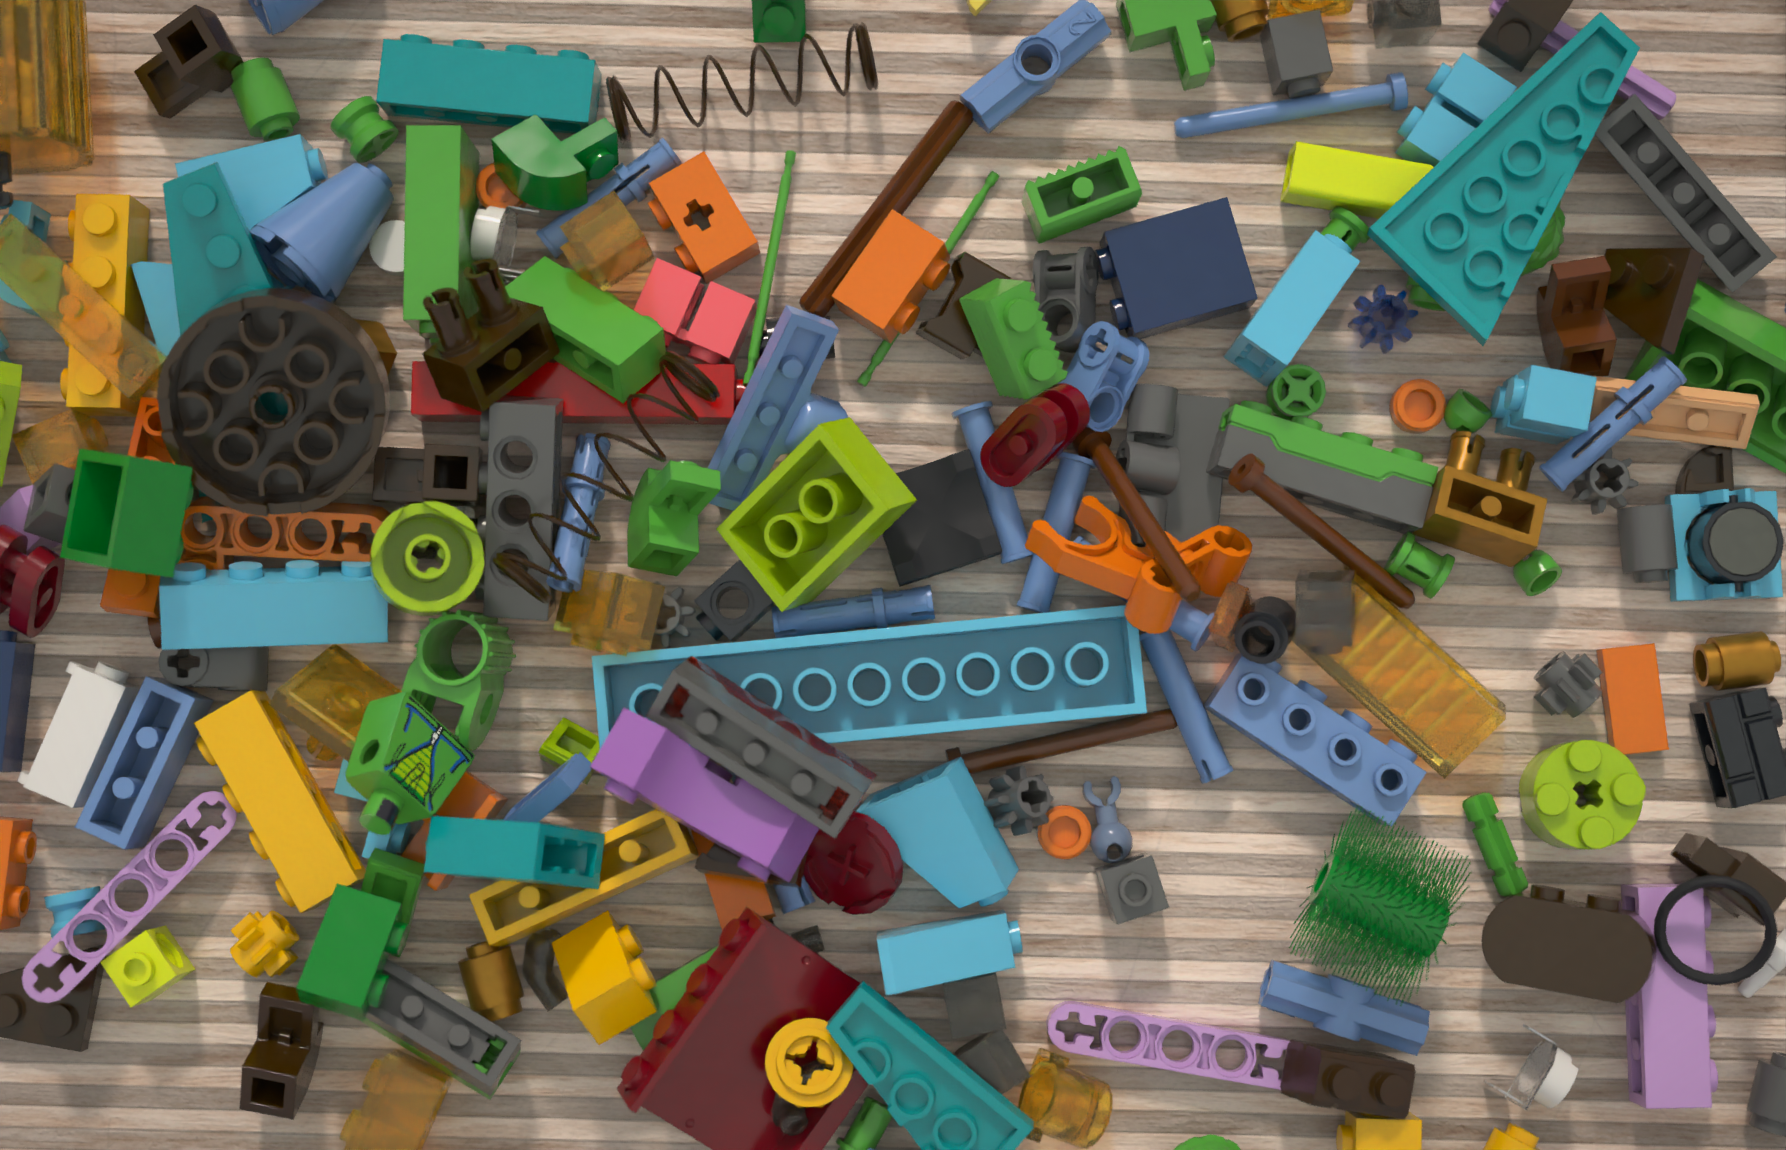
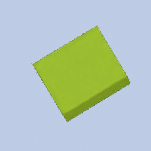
(566, 741)

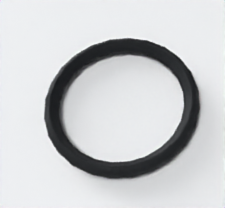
(1711, 978)

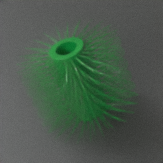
(1379, 905)

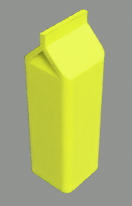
(1347, 179)

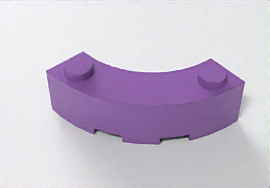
(683, 784)

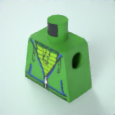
(403, 763)

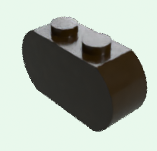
(1569, 945)

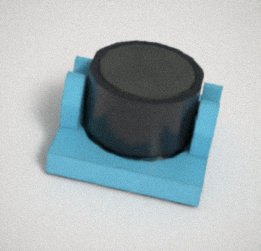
(1730, 544)

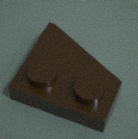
(1652, 290)

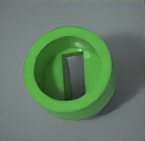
(1466, 412)
(1536, 573)

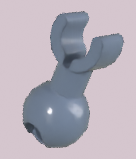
(1109, 829)

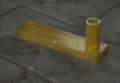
(78, 311)

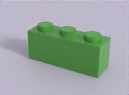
(593, 329)

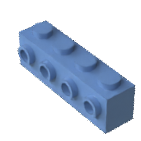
(1316, 739)

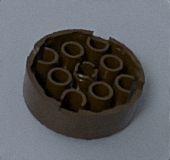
(284, 346)

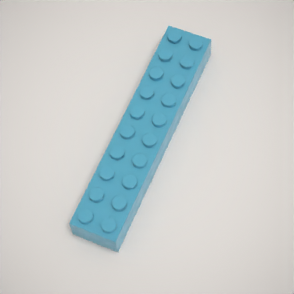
(911, 675)

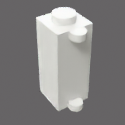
(81, 733)

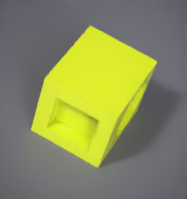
(147, 965)

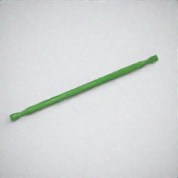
(950, 245)
(769, 266)

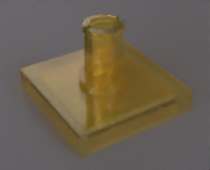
(330, 700)

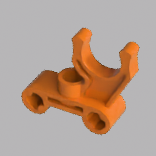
(1133, 571)

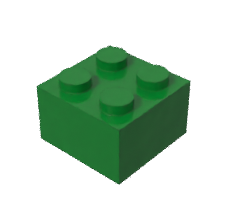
(127, 513)

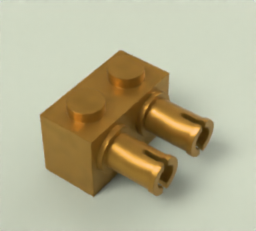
(1481, 514)

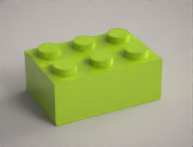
(816, 513)

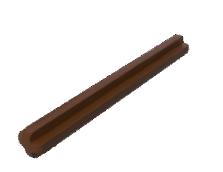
(896, 195)

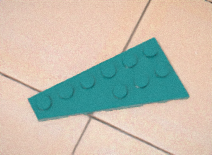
(1491, 198)
(211, 253)

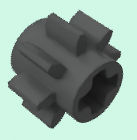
(1617, 483)
(674, 624)
(1568, 684)
(1019, 800)

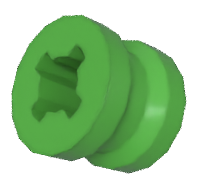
(364, 129)
(1303, 385)

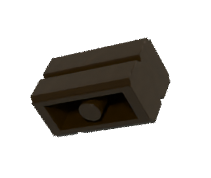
(1347, 1079)

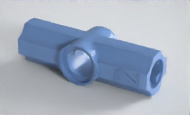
(1059, 44)
(1344, 1007)

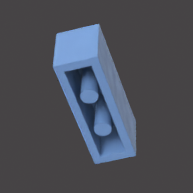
(144, 763)

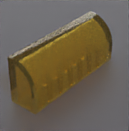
(1412, 683)

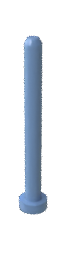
(1392, 92)

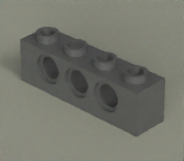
(1683, 193)
(539, 426)

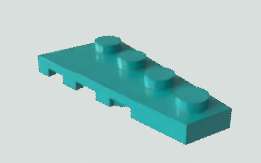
(923, 1082)

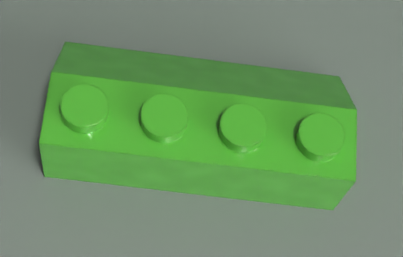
(1732, 351)

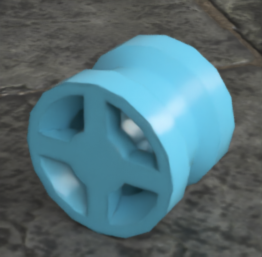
(67, 905)

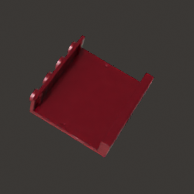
(711, 1049)

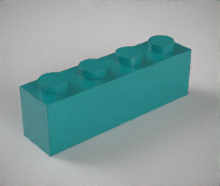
(487, 85)

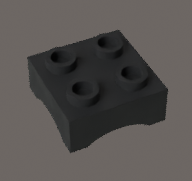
(945, 524)

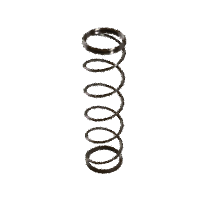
(618, 96)
(697, 383)

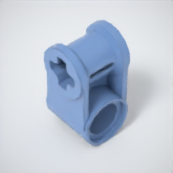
(1103, 375)

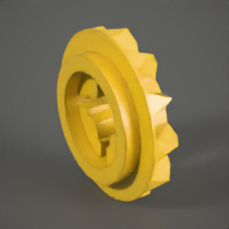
(786, 1078)

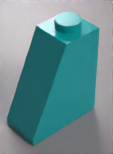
(514, 851)

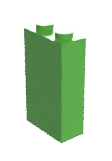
(438, 219)

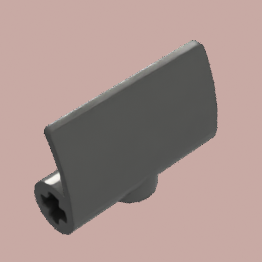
(1168, 458)

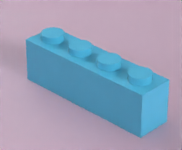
(271, 606)

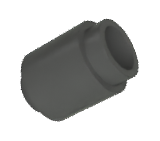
(1768, 1095)

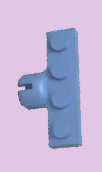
(776, 405)

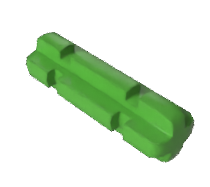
(1495, 844)

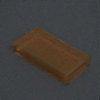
(1229, 611)

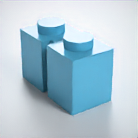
(1459, 104)
(1543, 404)

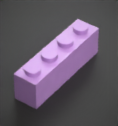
(1671, 1014)

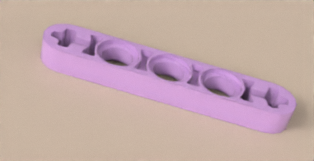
(121, 922)
(1151, 1035)

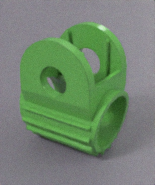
(436, 676)

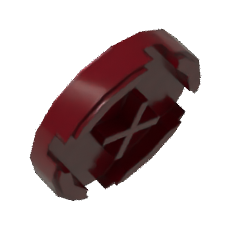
(855, 868)

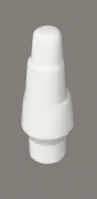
(1773, 966)

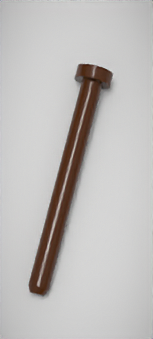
(1096, 446)
(1249, 475)
(1065, 741)

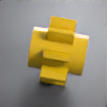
(264, 944)

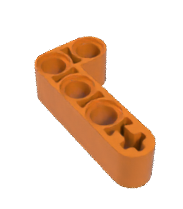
(286, 538)

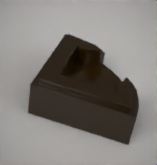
(1707, 471)

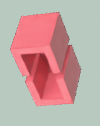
(719, 323)

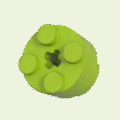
(416, 529)
(1611, 790)

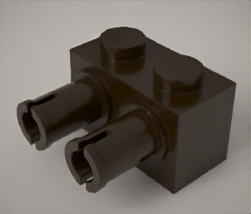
(494, 348)

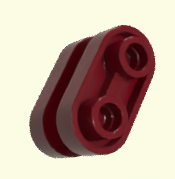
(1035, 434)
(28, 583)

